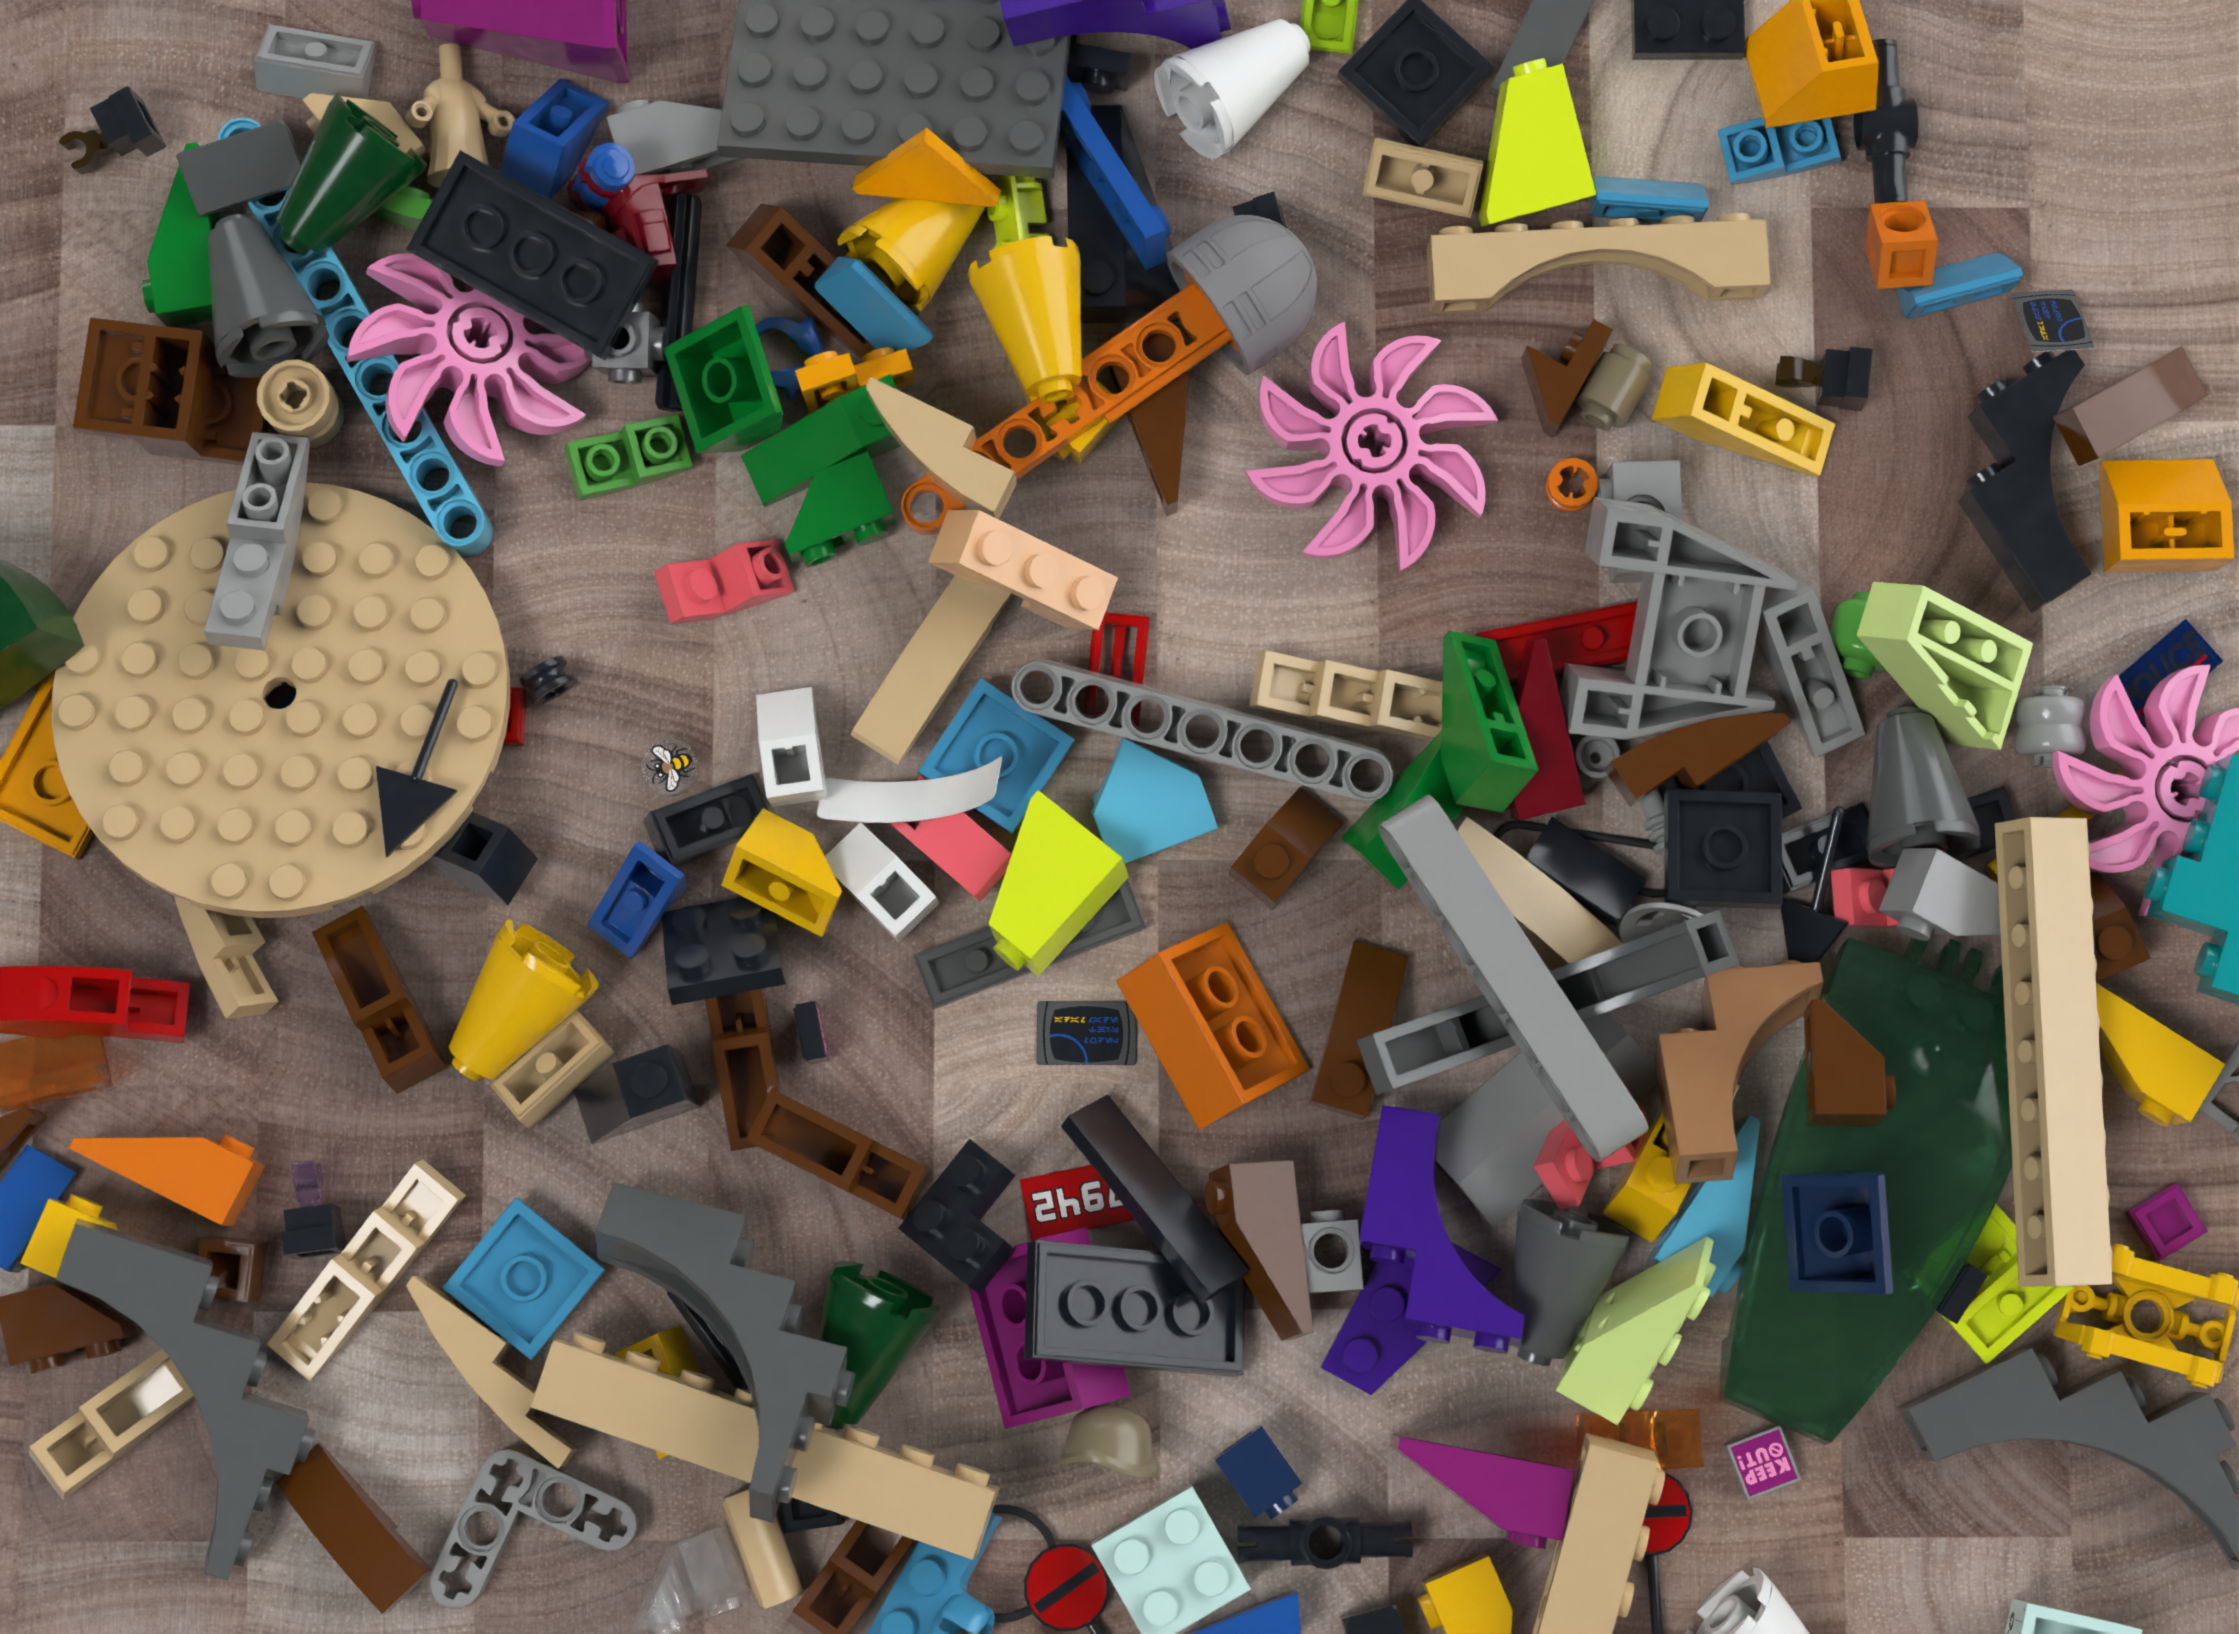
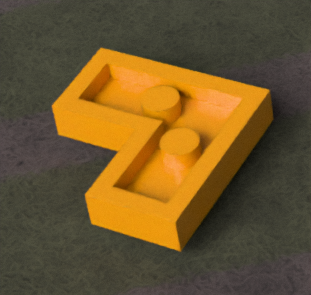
(832, 376)

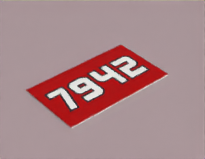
(1070, 1202)

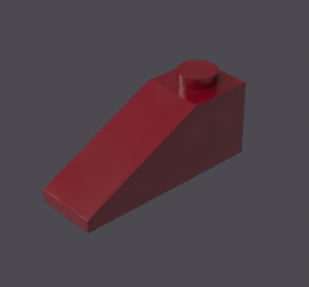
(1539, 703)

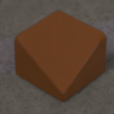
(237, 1264)

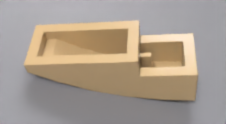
(943, 449)
(111, 1424)

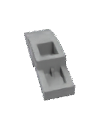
(261, 542)

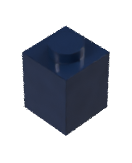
(1259, 1473)

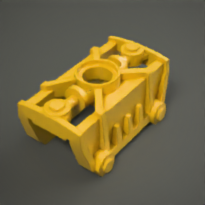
(2168, 1290)

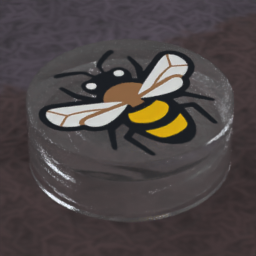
(670, 767)

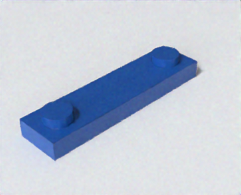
(1139, 222)

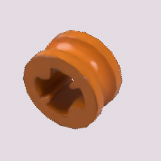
(1588, 489)

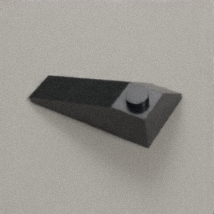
(1112, 276)

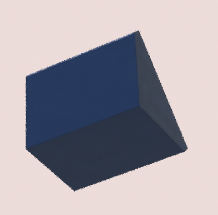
(1837, 1232)

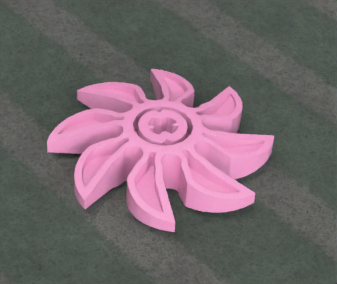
(472, 373)
(1354, 467)
(2148, 768)

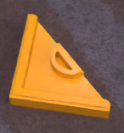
(929, 172)

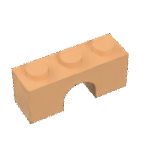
(1006, 558)

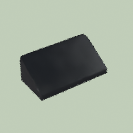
(1585, 871)

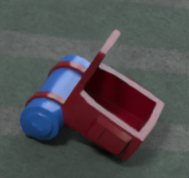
(632, 202)

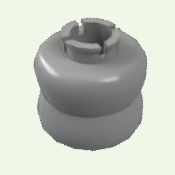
(2050, 724)

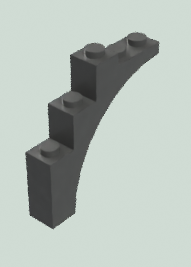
(1591, 986)
(706, 1263)
(2017, 1401)
(248, 1433)

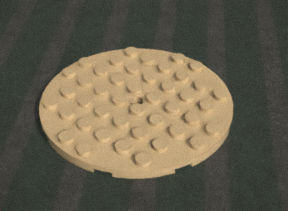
(258, 802)

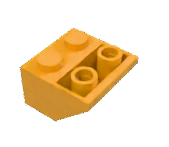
(1813, 62)
(2164, 516)

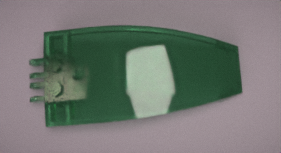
(1944, 1160)

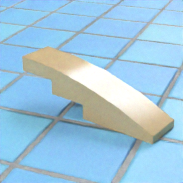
(929, 667)
(1348, 696)
(1546, 913)
(225, 957)
(365, 1270)
(478, 1357)

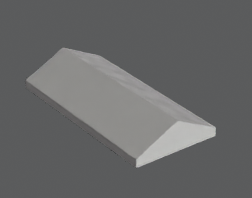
(1500, 1128)

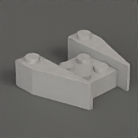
(1689, 628)

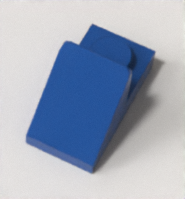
(637, 900)

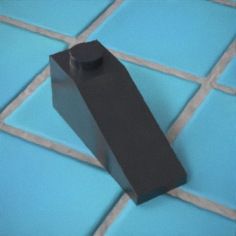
(485, 858)

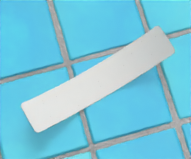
(909, 799)

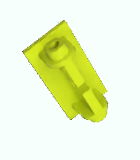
(1018, 207)

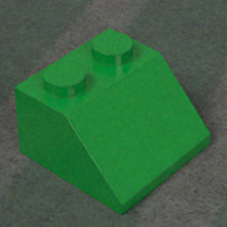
(725, 384)

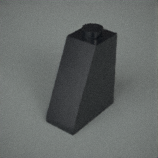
(636, 1093)

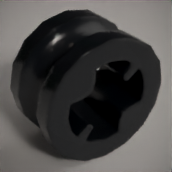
(548, 680)

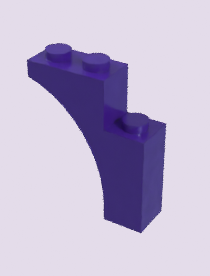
(1181, 21)
(1406, 1222)

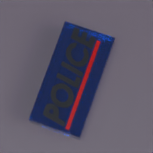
(2175, 651)

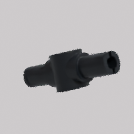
(1889, 130)
(1357, 1541)

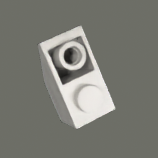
(790, 747)
(881, 882)

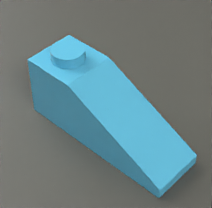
(1719, 1213)

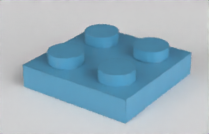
(993, 727)
(524, 1278)

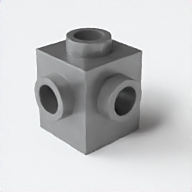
(641, 353)

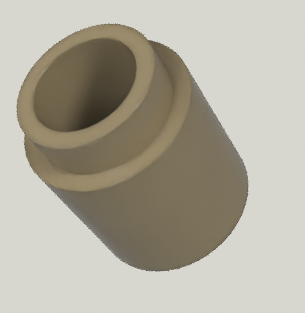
(1614, 387)

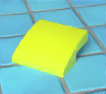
(2000, 1306)

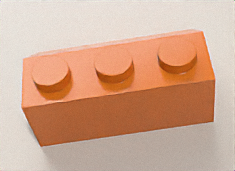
(1212, 1025)

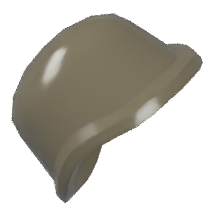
(1112, 1439)

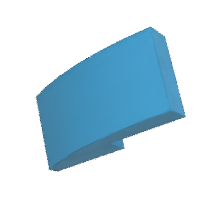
(1768, 153)

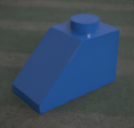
(552, 137)

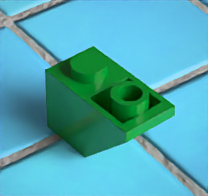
(840, 507)

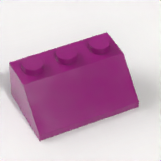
(1033, 1388)

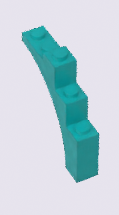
(2204, 888)

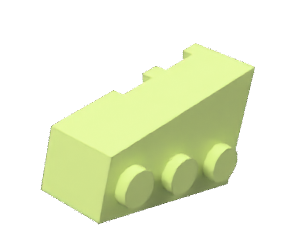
(1947, 660)

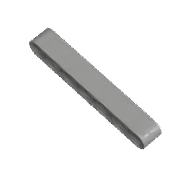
(1223, 749)
(1513, 978)

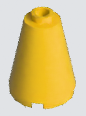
(911, 245)
(1036, 311)
(516, 1001)

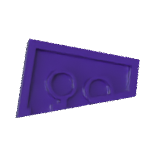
(1375, 1334)

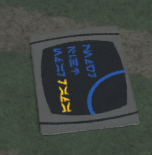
(2052, 320)
(1085, 1033)

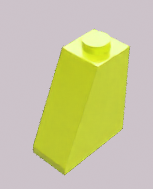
(1534, 147)
(1051, 886)

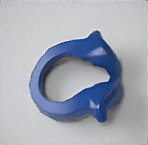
(808, 340)

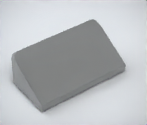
(313, 62)

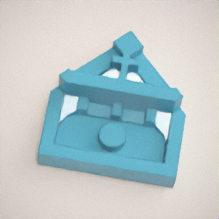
(1149, 803)

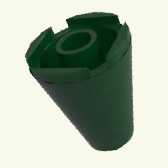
(344, 178)
(879, 1325)

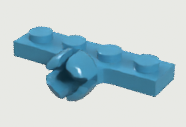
(934, 1594)

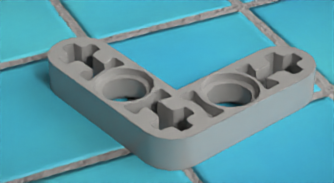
(529, 1500)

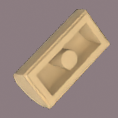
(1422, 177)
(552, 1069)
(762, 1553)

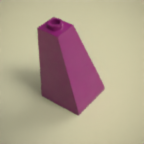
(562, 34)

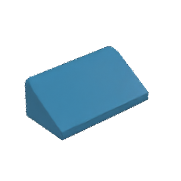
(1647, 199)
(1961, 285)
(871, 306)

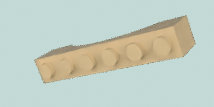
(1710, 258)

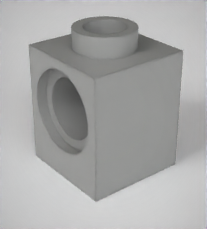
(1346, 1275)

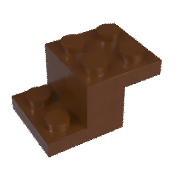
(165, 393)

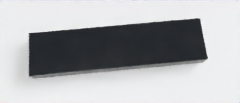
(1155, 1198)

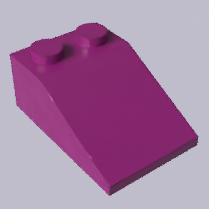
(1508, 1491)

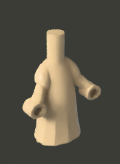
(455, 116)

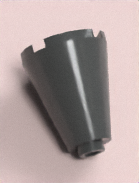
(257, 301)
(1916, 793)
(1560, 1274)

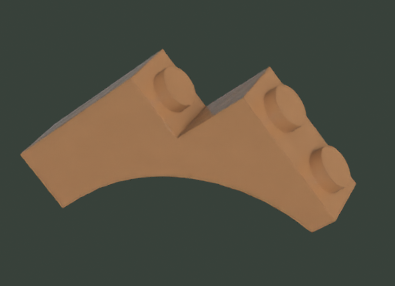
(1702, 1068)

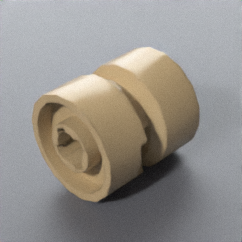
(300, 402)

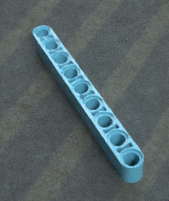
(347, 312)

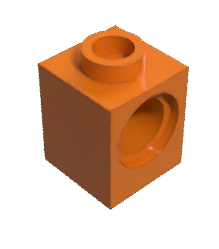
(1901, 244)

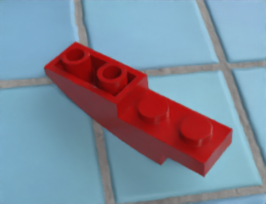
(91, 1002)

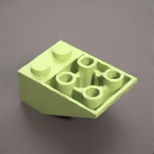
(1634, 1331)

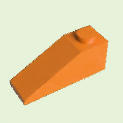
(191, 1171)

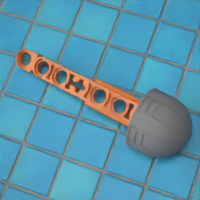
(1241, 291)

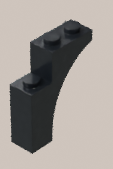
(2017, 505)

